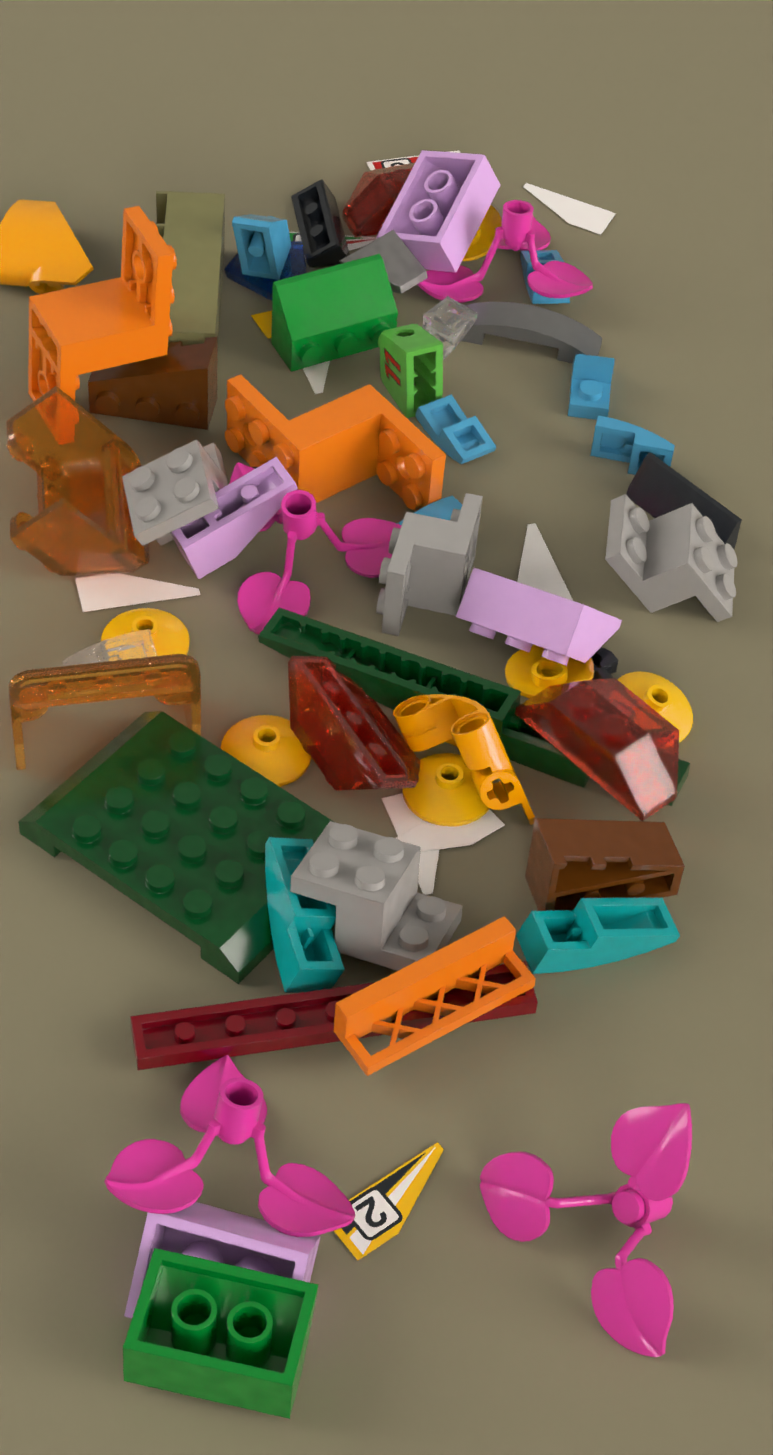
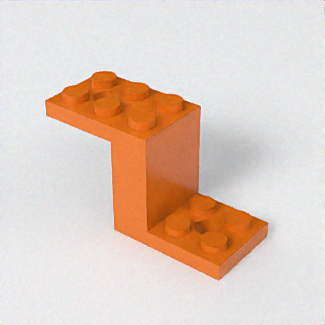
(105, 320)
(337, 443)

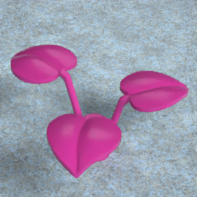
(517, 232)
(363, 540)
(224, 1103)
(655, 1150)

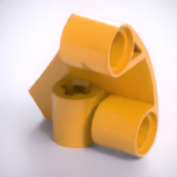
(40, 248)
(468, 726)

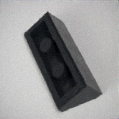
(320, 225)
(662, 490)

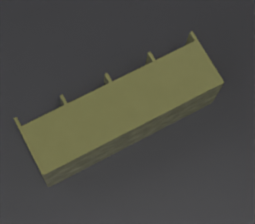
(196, 231)

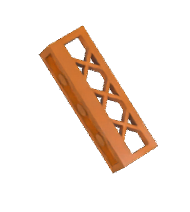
(422, 982)

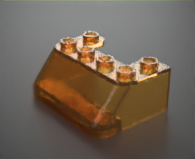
(80, 487)

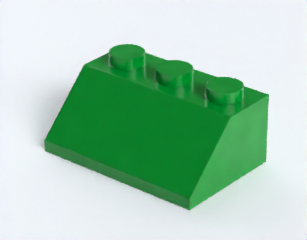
(332, 312)
(220, 1333)

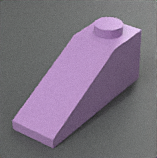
(241, 514)

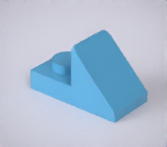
(590, 386)

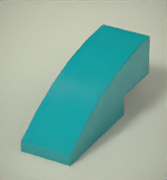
(299, 924)
(595, 933)

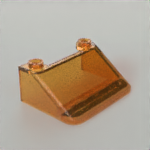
(168, 678)

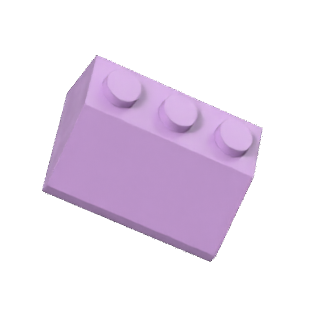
(442, 207)
(534, 618)
(223, 1238)

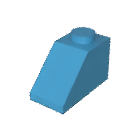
(261, 244)

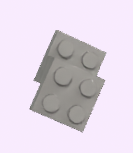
(174, 491)
(671, 557)
(428, 563)
(375, 896)

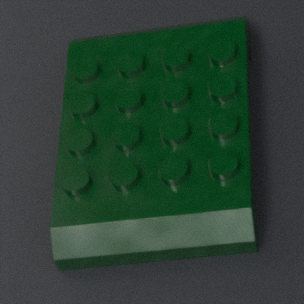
(178, 834)

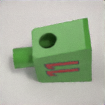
(409, 358)

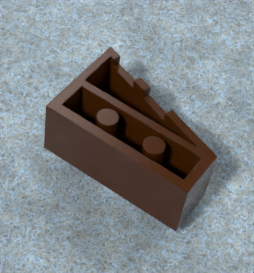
(161, 389)
(600, 861)

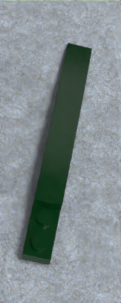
(396, 675)

